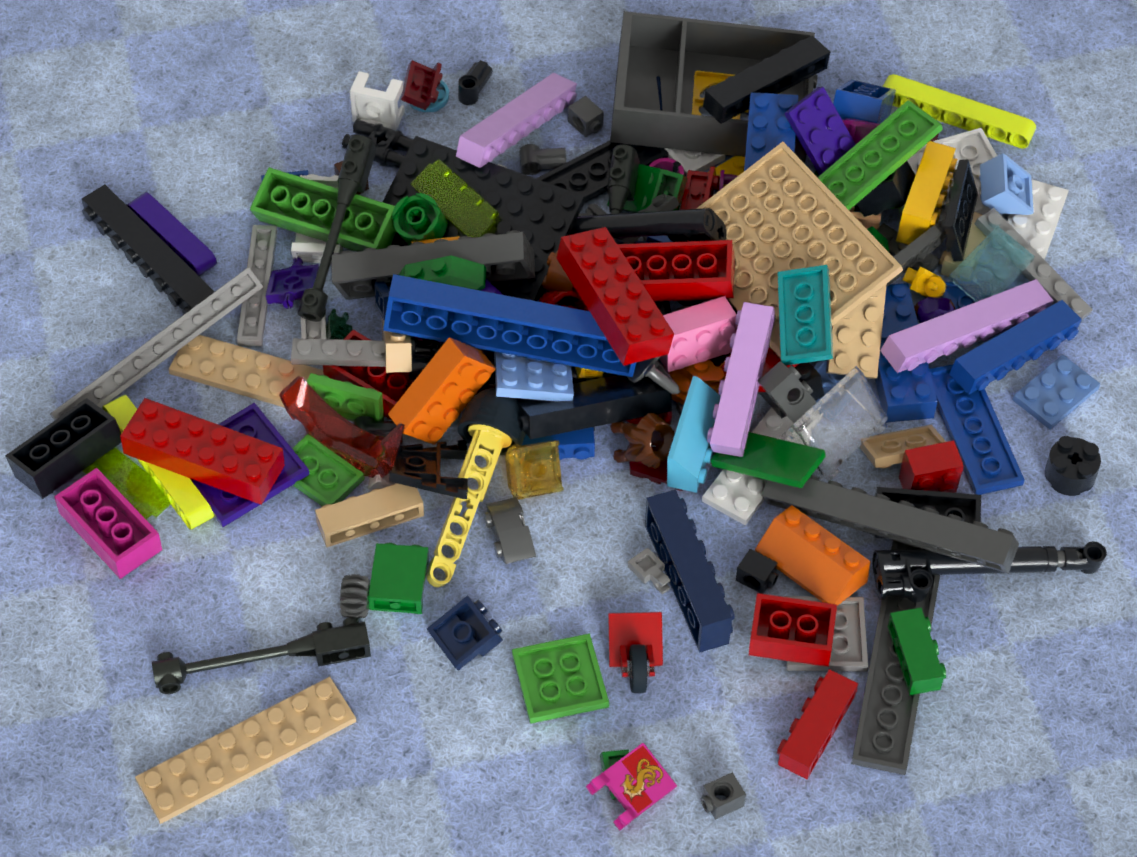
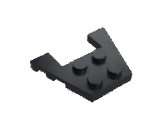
(421, 468)

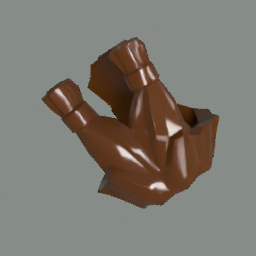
(648, 432)

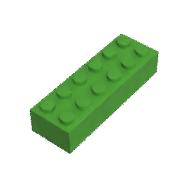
(311, 207)

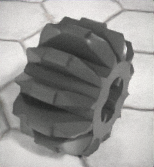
(354, 596)

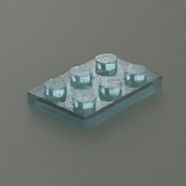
(991, 266)

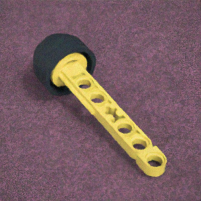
(490, 429)

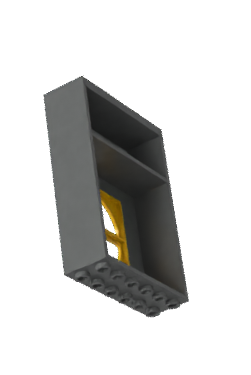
(689, 59)

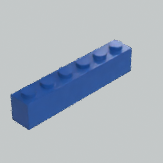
(1015, 347)

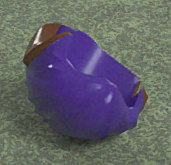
(932, 308)

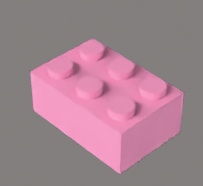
(700, 333)

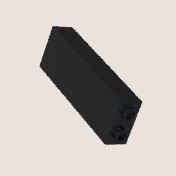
(593, 405)

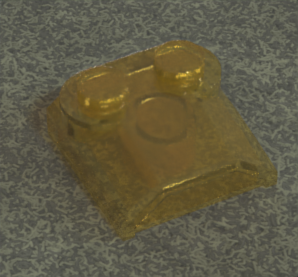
(533, 469)

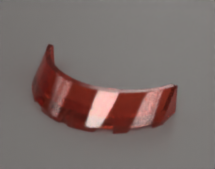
(362, 449)

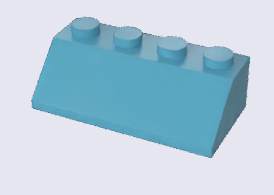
(690, 445)

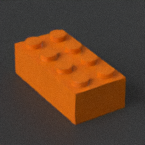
(442, 391)

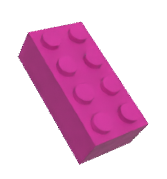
(108, 523)

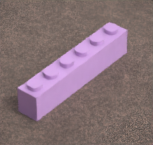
(741, 383)

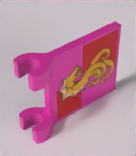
(636, 783)

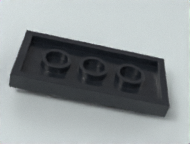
(960, 210)

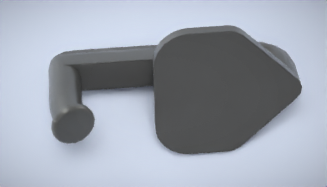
(655, 371)

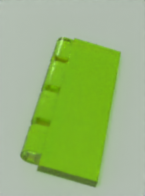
(457, 202)
(132, 483)

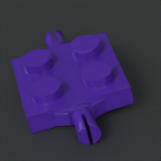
(289, 283)

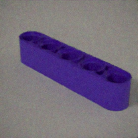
(173, 233)

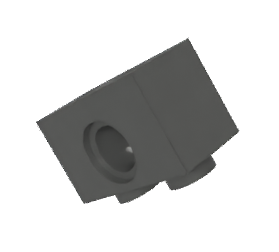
(787, 391)

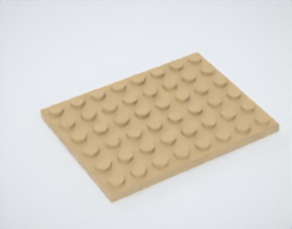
(792, 221)

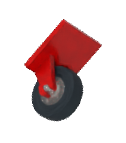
(636, 646)

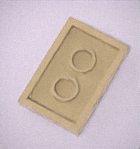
(889, 448)

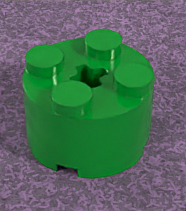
(418, 219)

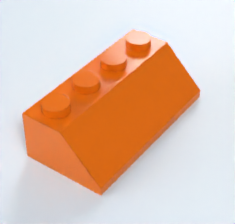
(814, 557)

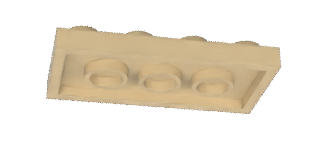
(859, 338)

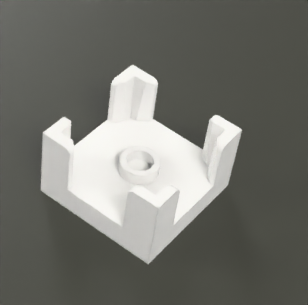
(376, 105)

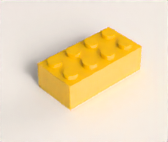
(927, 192)

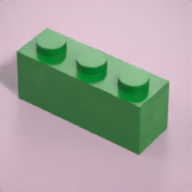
(916, 651)

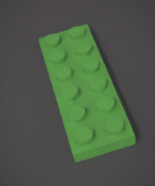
(880, 154)

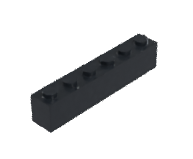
(769, 76)

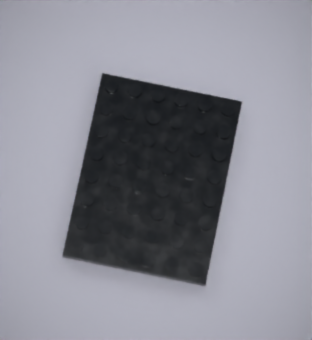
(523, 205)

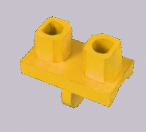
(925, 282)

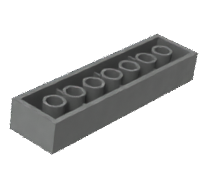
(504, 256)

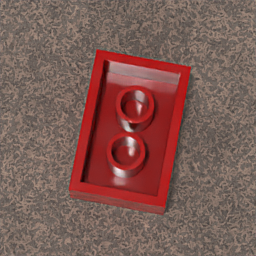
(792, 629)

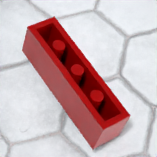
(817, 724)

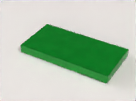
(773, 460)

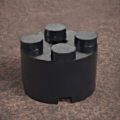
(1072, 465)

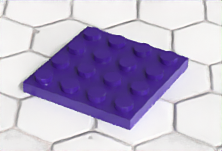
(253, 423)

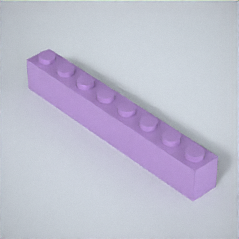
(516, 120)
(964, 326)

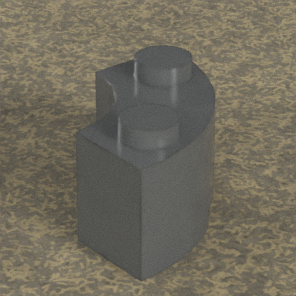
(509, 528)

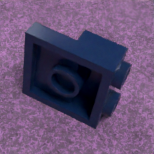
(465, 632)

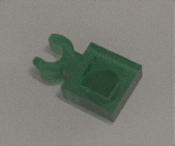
(337, 327)

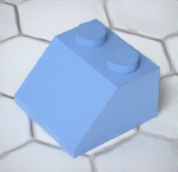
(1006, 186)

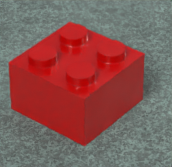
(932, 468)

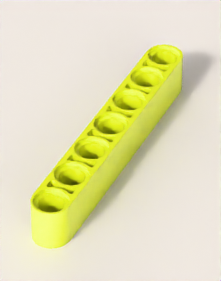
(963, 111)
(185, 496)

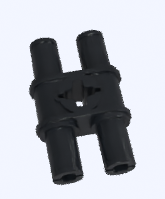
(385, 141)

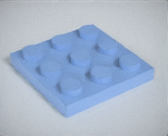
(532, 378)

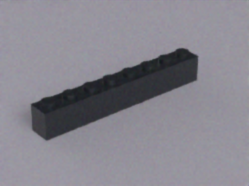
(145, 249)

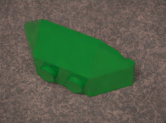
(449, 271)

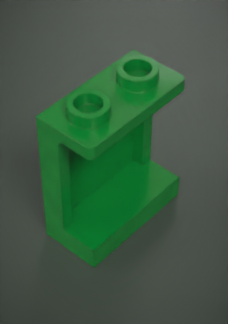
(398, 578)

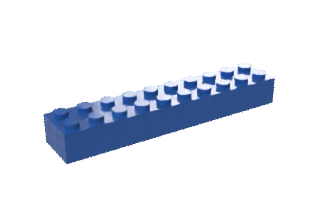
(500, 324)

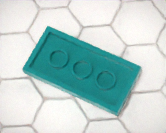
(805, 315)

